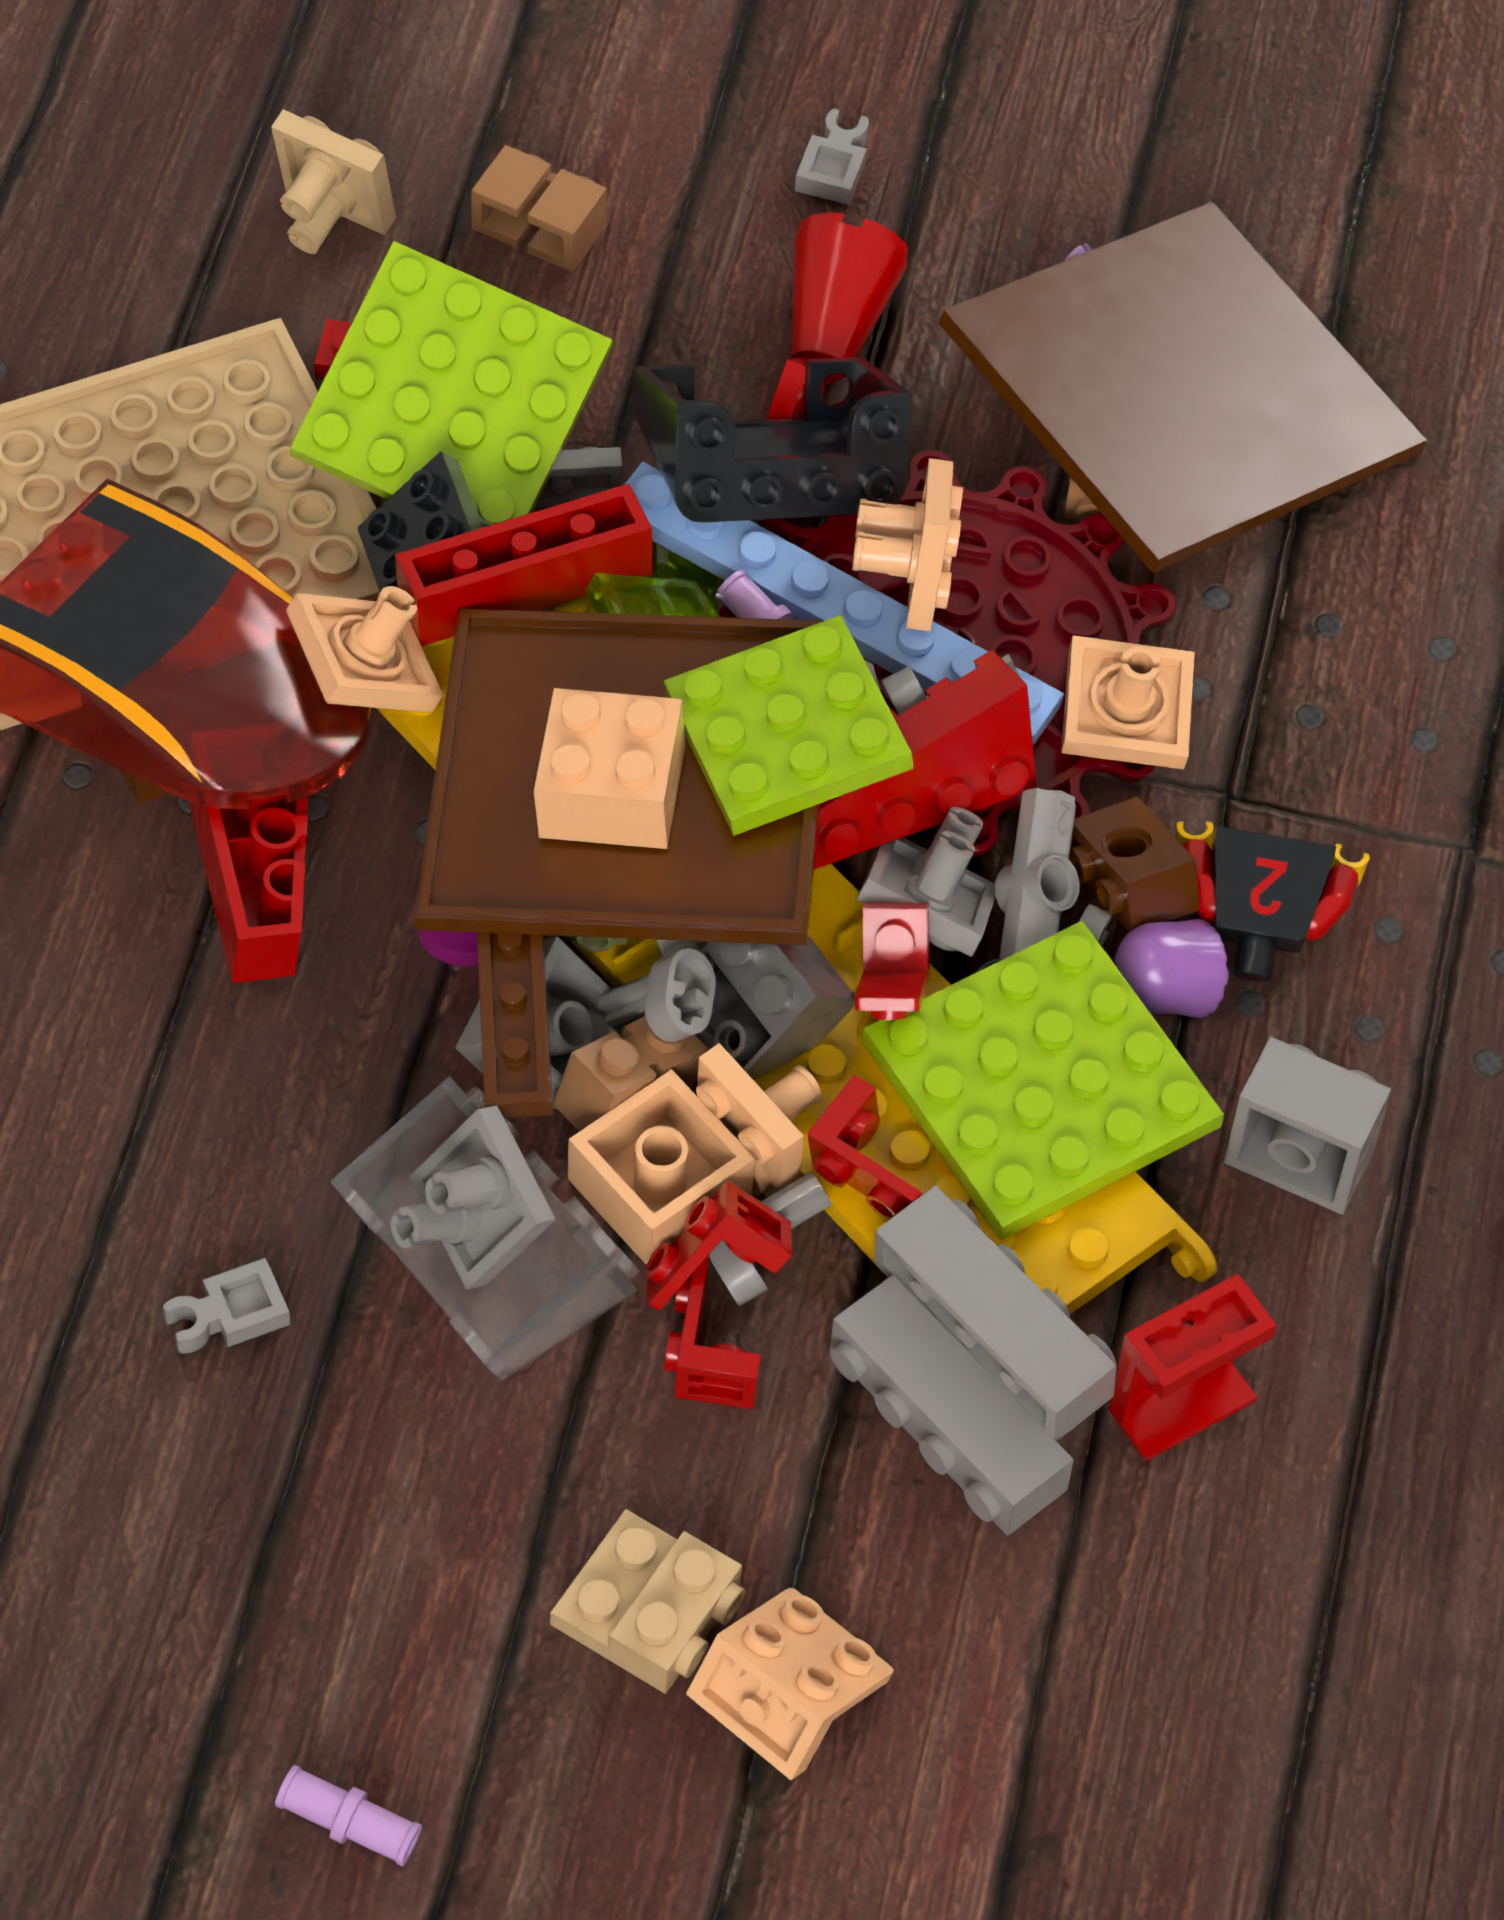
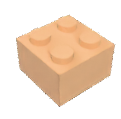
(610, 768)
(654, 1162)

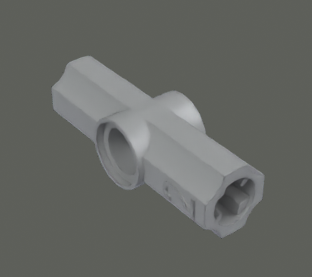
(1041, 876)

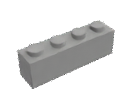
(997, 1311)
(949, 1406)

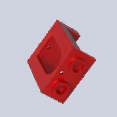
(1184, 1376)

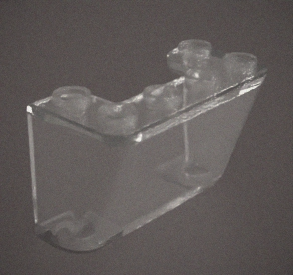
(538, 1298)

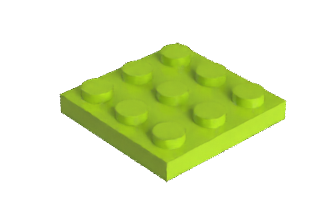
(789, 725)

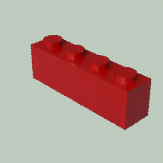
(526, 560)

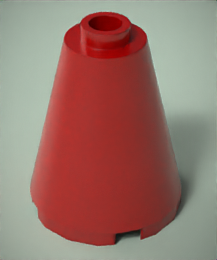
(841, 284)

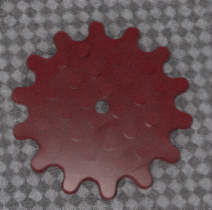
(1018, 591)

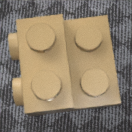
(650, 1600)

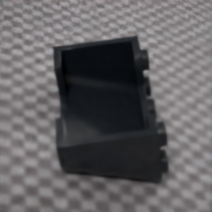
(778, 465)

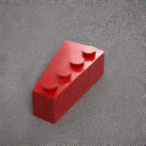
(967, 753)
(256, 882)

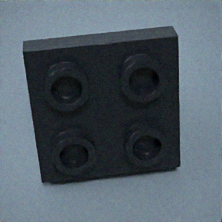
(423, 511)

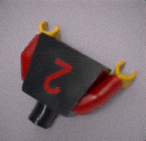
(1269, 891)

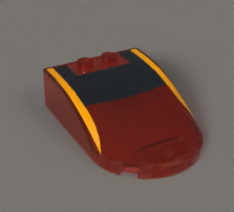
(168, 658)

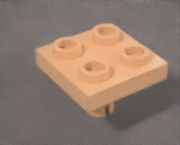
(366, 650)
(1128, 702)
(759, 1117)

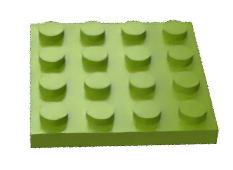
(456, 372)
(1042, 1079)

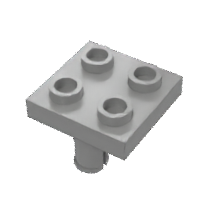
(937, 876)
(475, 1200)

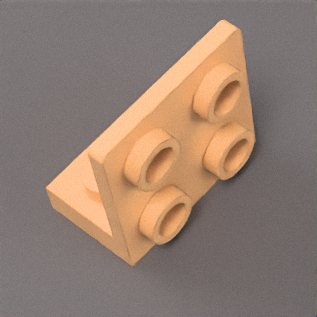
(786, 1678)

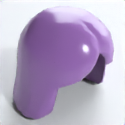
(1175, 966)

